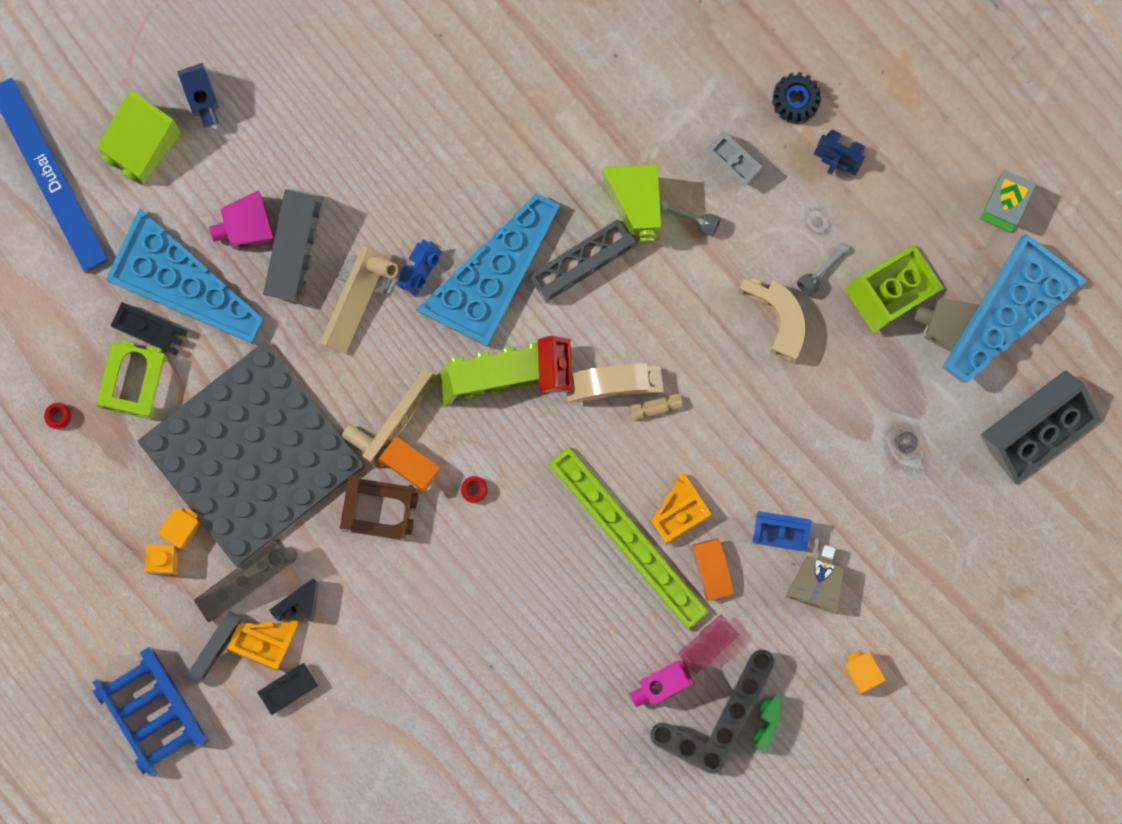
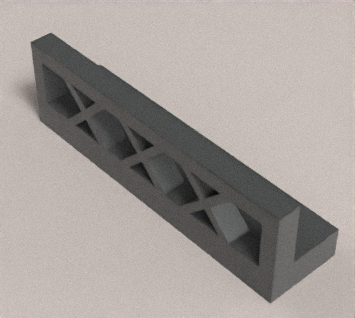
(588, 265)

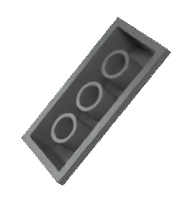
(1041, 426)

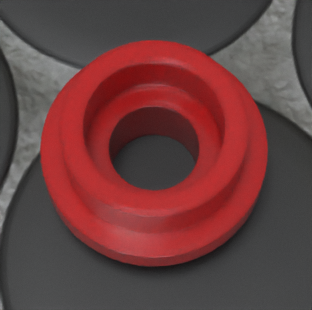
(52, 410)
(470, 481)

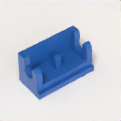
(781, 531)

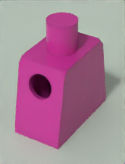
(245, 223)
(673, 680)

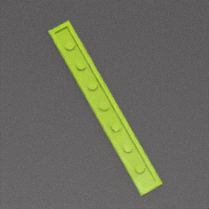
(628, 538)

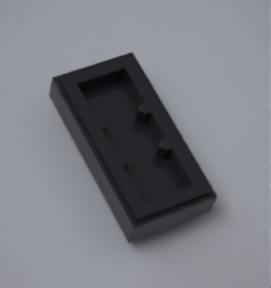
(287, 689)

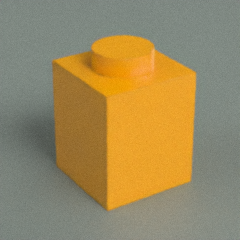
(180, 527)
(161, 559)
(863, 671)

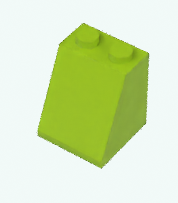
(138, 138)
(636, 198)

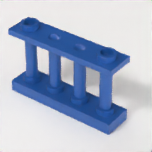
(177, 711)

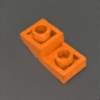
(713, 569)

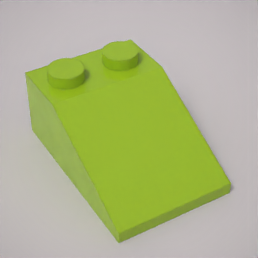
(893, 288)

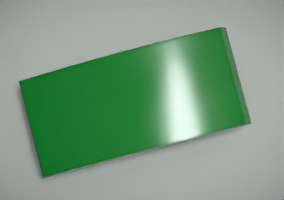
(771, 713)

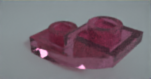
(708, 644)

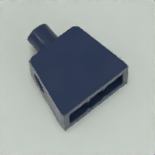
(196, 83)

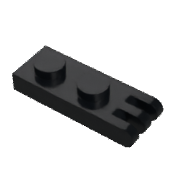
(147, 328)

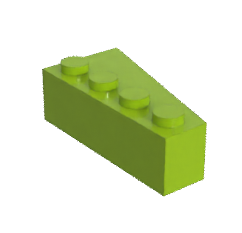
(489, 372)

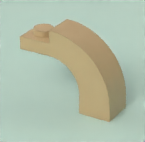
(787, 312)
(614, 381)

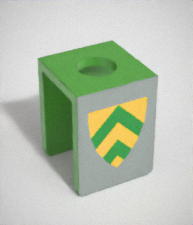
(1007, 201)

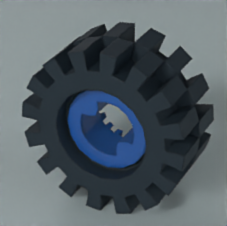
(796, 111)

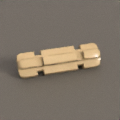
(656, 407)

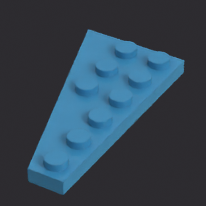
(168, 274)
(486, 283)
(1017, 300)

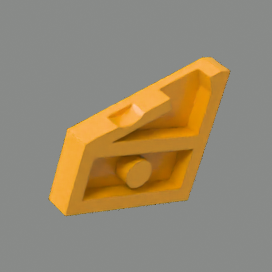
(680, 511)
(263, 642)

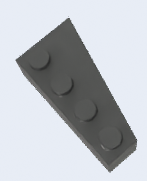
(293, 244)

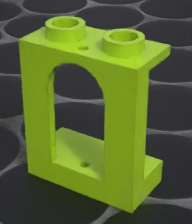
(155, 362)

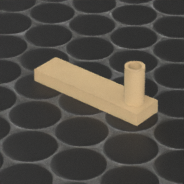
(355, 297)
(396, 422)

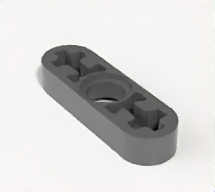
(214, 648)

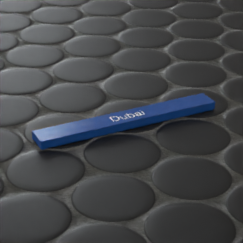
(50, 177)

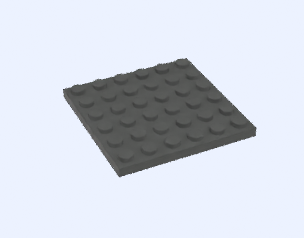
(250, 454)

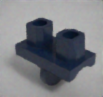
(838, 155)

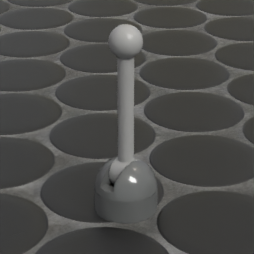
(708, 223)
(810, 283)

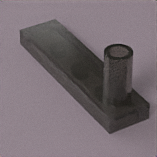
(245, 579)

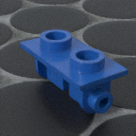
(425, 256)

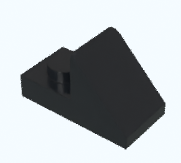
(304, 597)

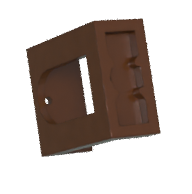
(403, 493)

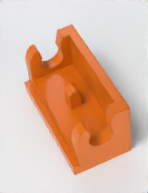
(409, 464)

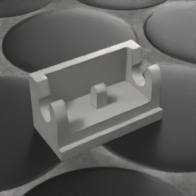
(734, 159)

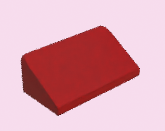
(555, 364)

